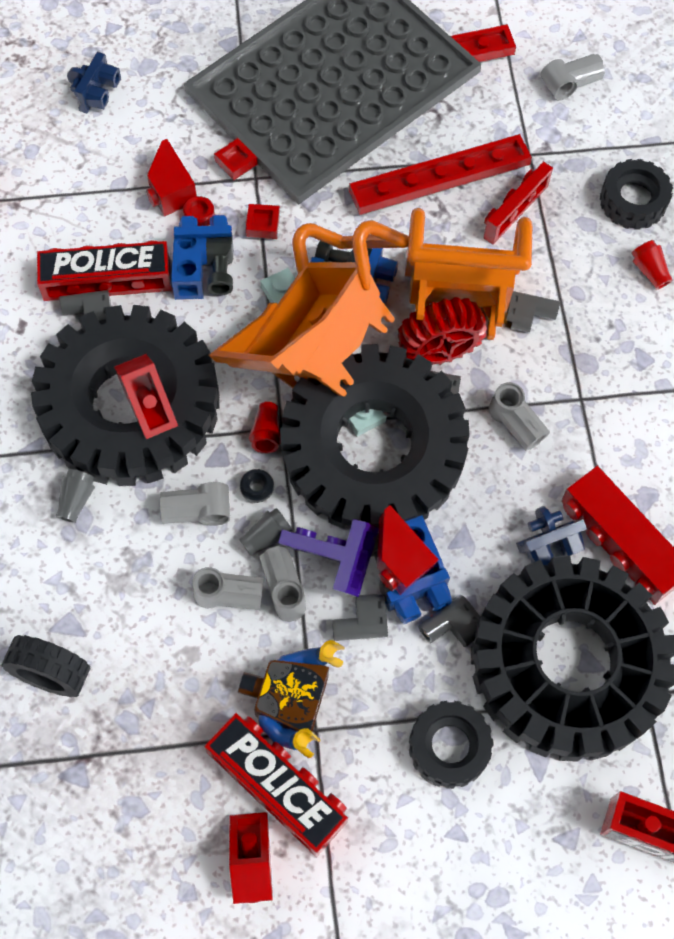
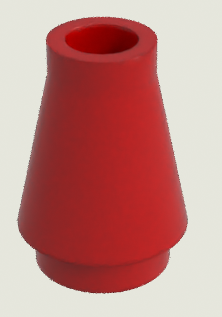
(652, 263)
(266, 429)

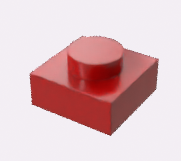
(235, 158)
(262, 221)

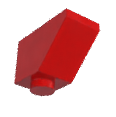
(169, 181)
(146, 395)
(401, 553)
(250, 858)

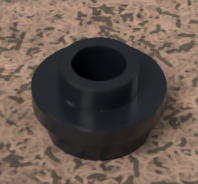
(256, 476)

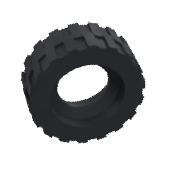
(642, 174)
(46, 666)
(465, 719)

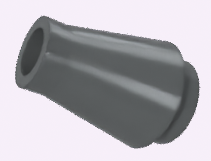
(74, 493)
(265, 531)

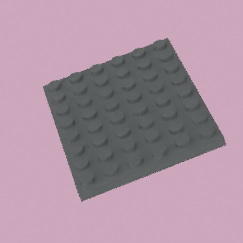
(330, 85)

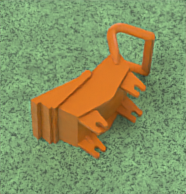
(465, 272)
(320, 313)

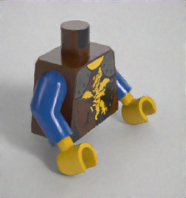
(292, 694)

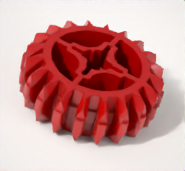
(445, 332)

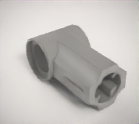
(566, 77)
(518, 418)
(206, 504)
(283, 582)
(232, 590)

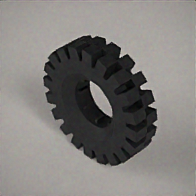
(88, 359)
(385, 384)
(537, 708)

